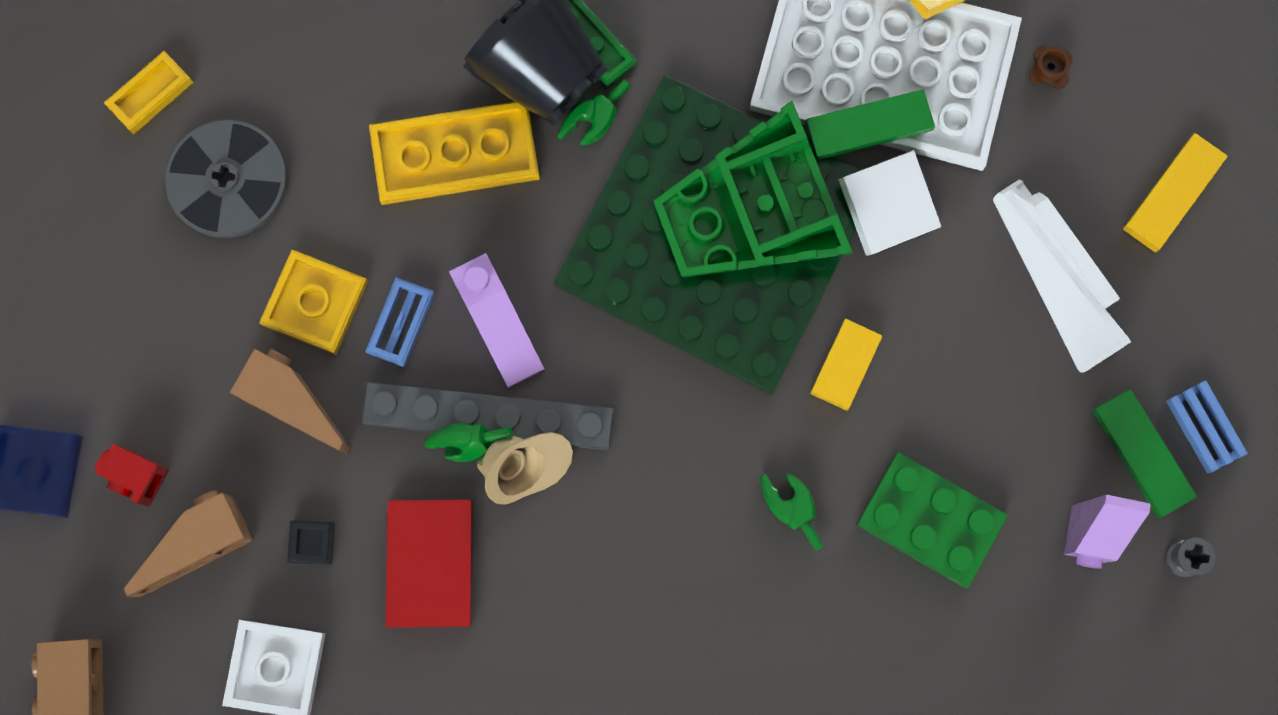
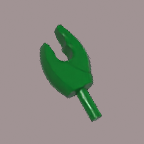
(595, 110)
(465, 441)
(793, 512)

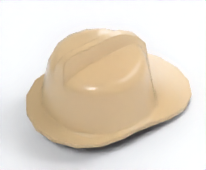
(524, 466)

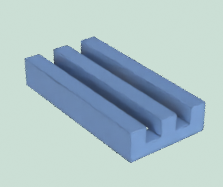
(414, 329)
(1220, 420)

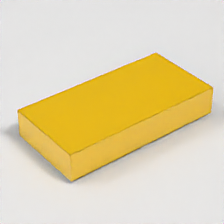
(148, 92)
(846, 364)

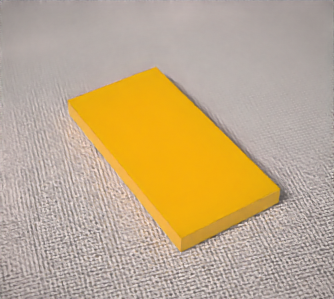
(453, 152)

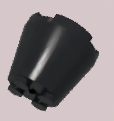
(537, 58)

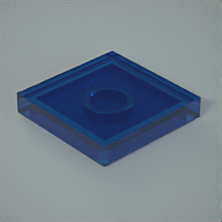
(37, 470)

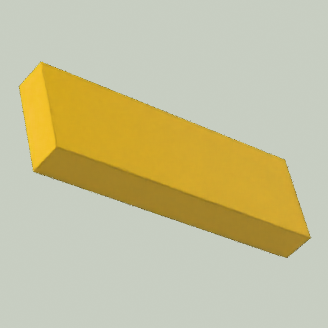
(1175, 192)

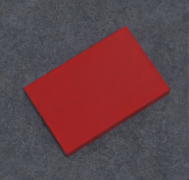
(429, 563)

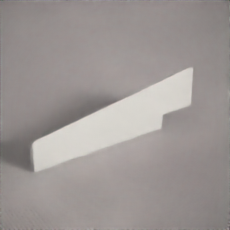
(1063, 274)

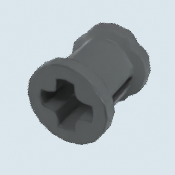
(1197, 548)

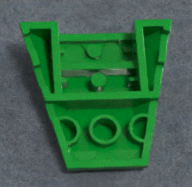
(753, 205)

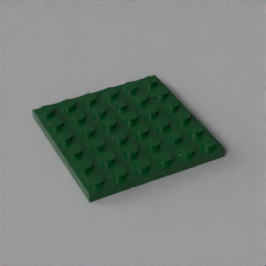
(625, 266)

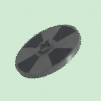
(243, 203)

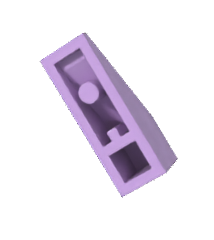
(497, 320)
(1103, 529)

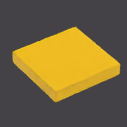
(314, 302)

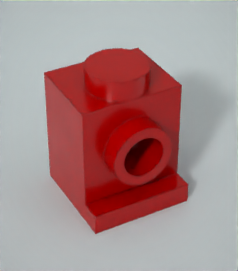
(131, 473)

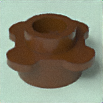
(1058, 58)

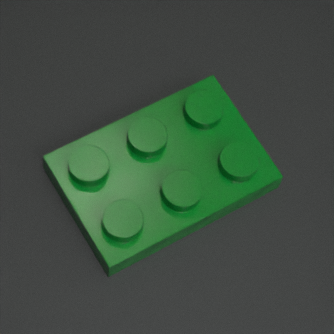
(932, 520)

